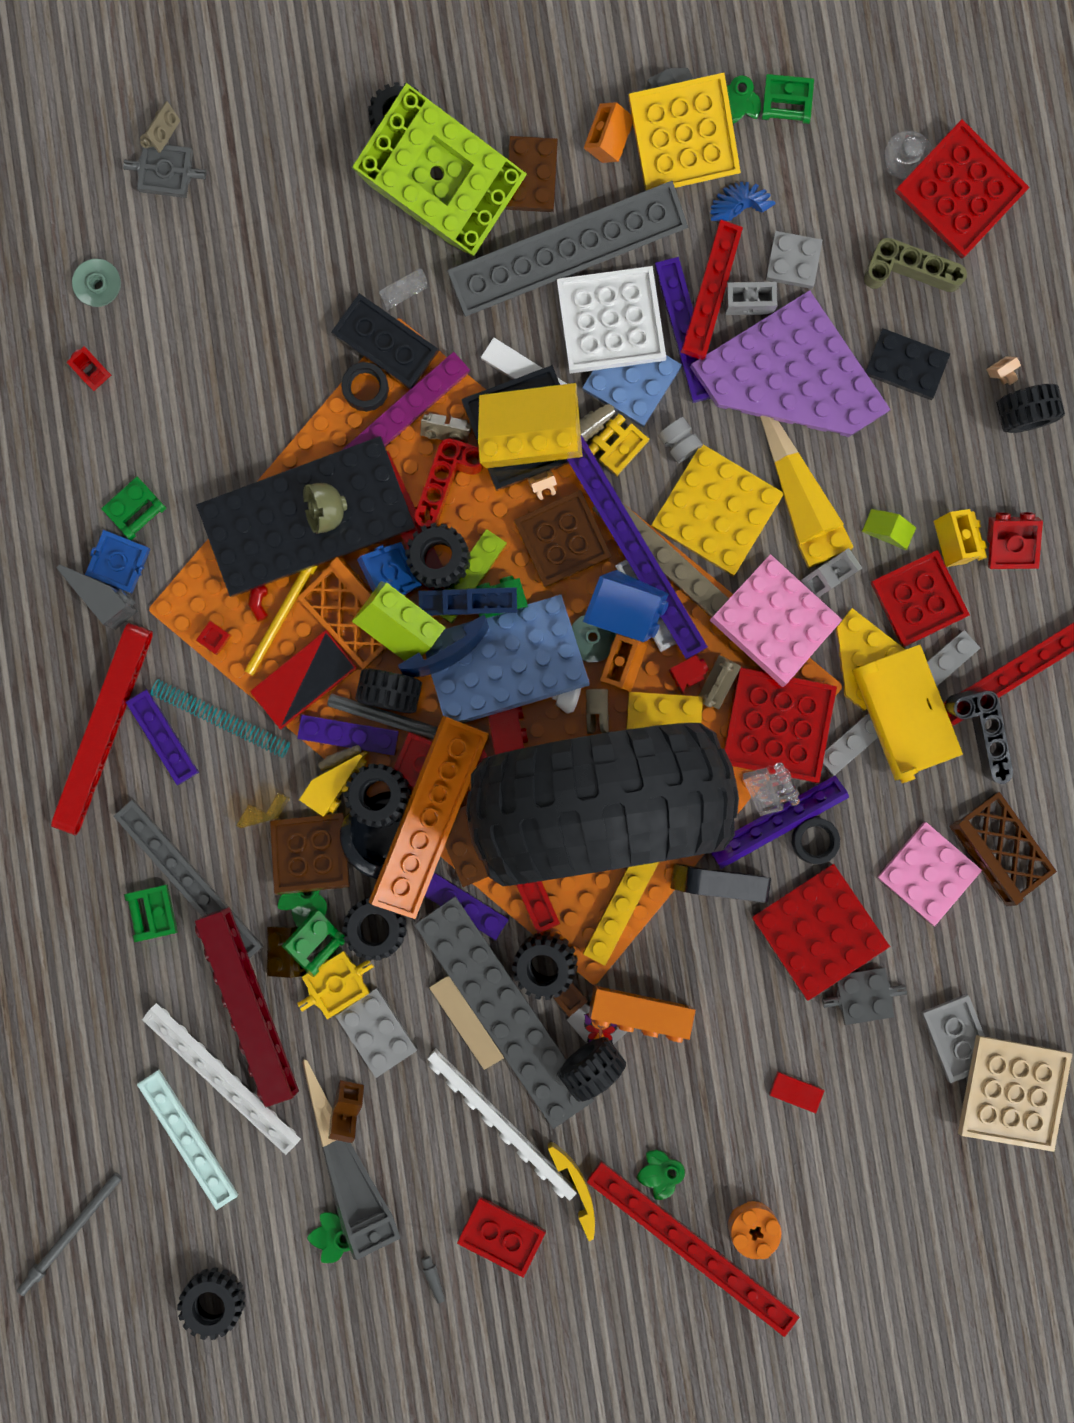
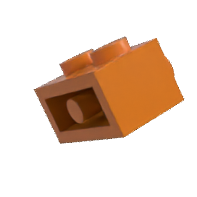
(609, 132)
(623, 662)

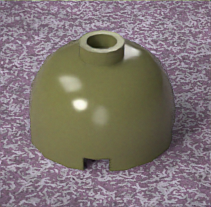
(324, 506)

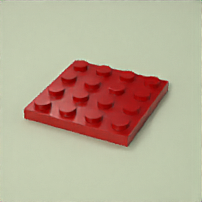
(961, 189)
(779, 724)
(820, 932)

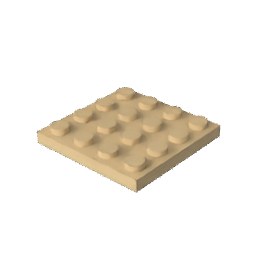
(1015, 1093)

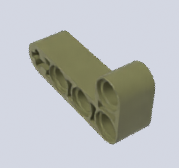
(917, 270)

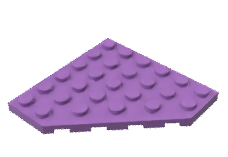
(794, 372)

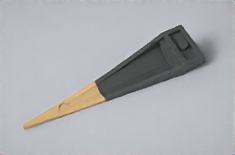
(360, 1207)

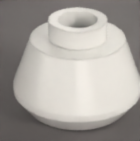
(568, 700)

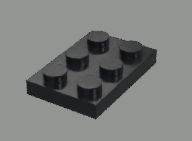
(907, 364)

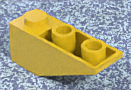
(326, 788)

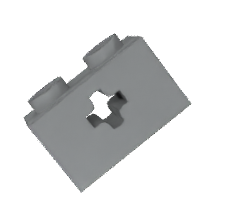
(750, 298)

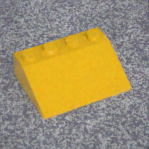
(529, 426)

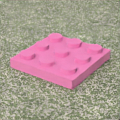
(929, 873)

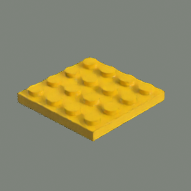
(685, 132)
(717, 510)

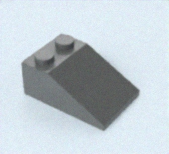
(108, 604)

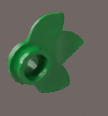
(743, 102)
(302, 905)
(657, 1174)
(328, 1238)

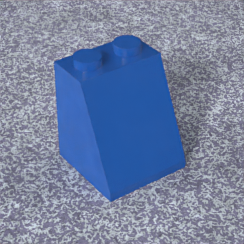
(626, 606)

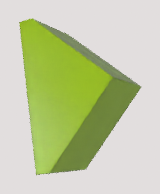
(889, 528)

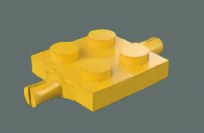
(336, 985)

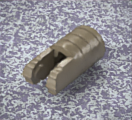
(594, 421)
(597, 704)

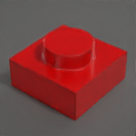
(213, 637)

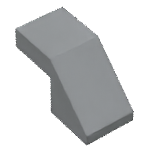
(832, 573)

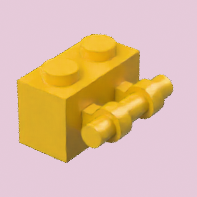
(960, 537)

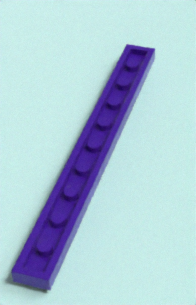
(635, 549)

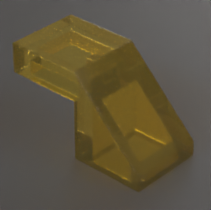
(255, 815)

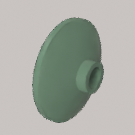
(91, 273)
(589, 650)

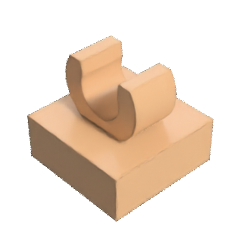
(1005, 369)
(541, 482)

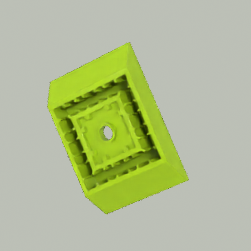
(474, 180)

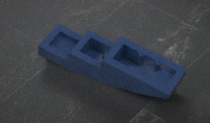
(469, 601)

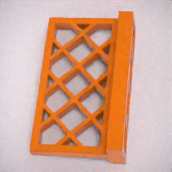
(361, 592)

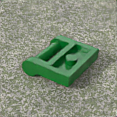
(789, 91)
(128, 503)
(158, 911)
(308, 937)

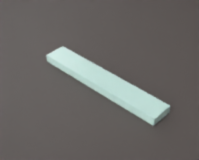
(187, 1139)

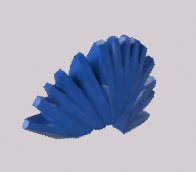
(737, 200)

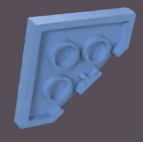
(633, 388)

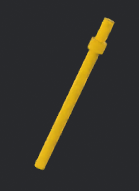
(278, 620)

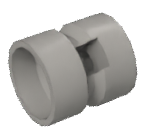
(681, 441)

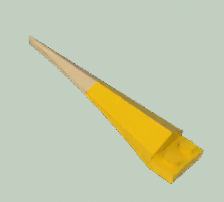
(813, 518)

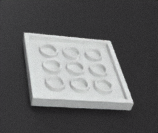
(611, 319)

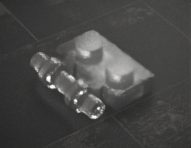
(764, 792)

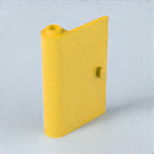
(907, 713)

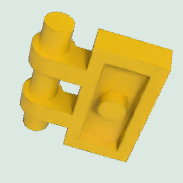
(623, 449)

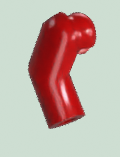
(255, 600)

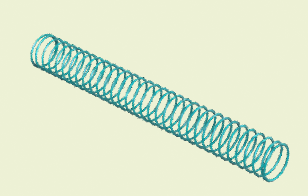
(287, 745)

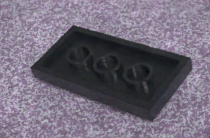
(385, 341)

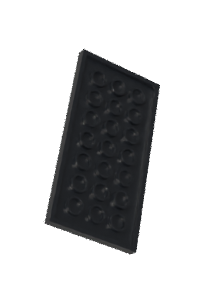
(264, 529)

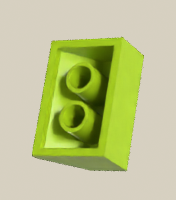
(397, 622)

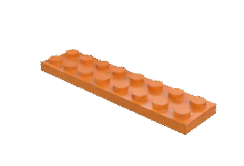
(428, 818)

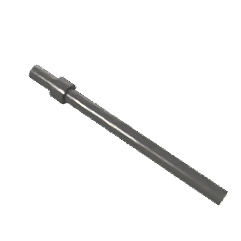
(38, 1271)

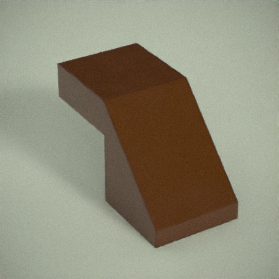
(345, 1111)

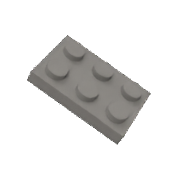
(376, 1032)
(953, 1034)

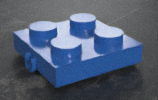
(117, 561)
(389, 566)

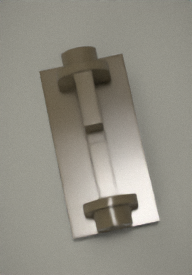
(160, 128)
(434, 427)
(719, 682)

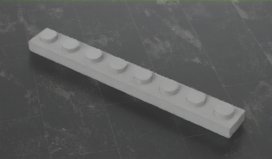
(864, 733)

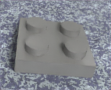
(794, 259)

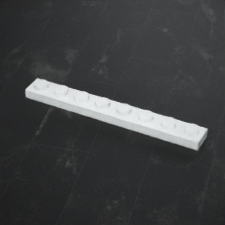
(221, 1079)
(508, 1131)

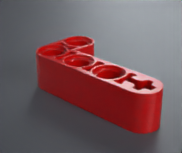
(442, 486)

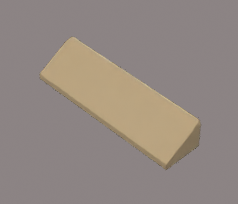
(466, 1022)

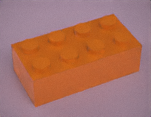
(641, 1012)

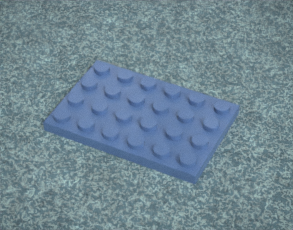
(515, 664)

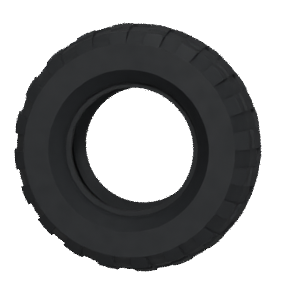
(602, 803)

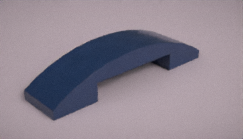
(418, 667)

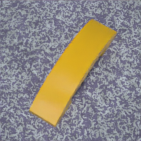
(563, 1161)

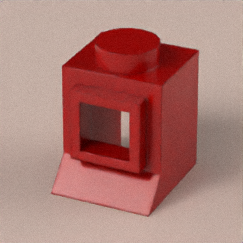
(83, 358)
(688, 672)

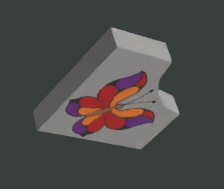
(589, 1031)

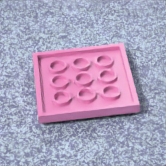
(776, 620)

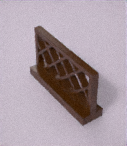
(991, 865)

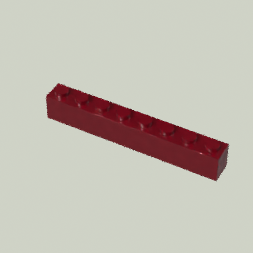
(246, 1007)

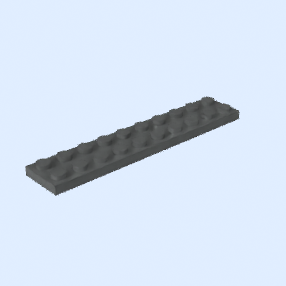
(567, 248)
(500, 1008)

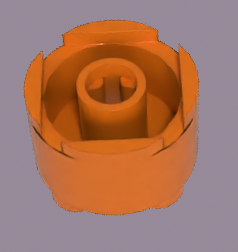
(761, 1243)

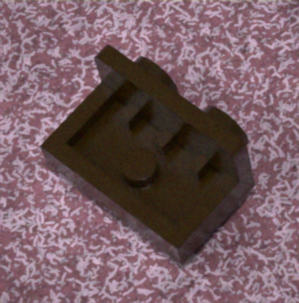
(279, 961)

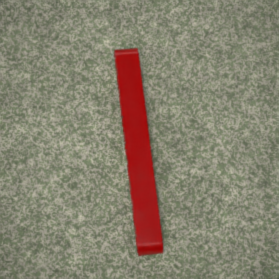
(102, 729)

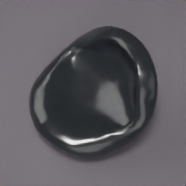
(368, 845)

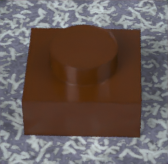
(571, 1000)

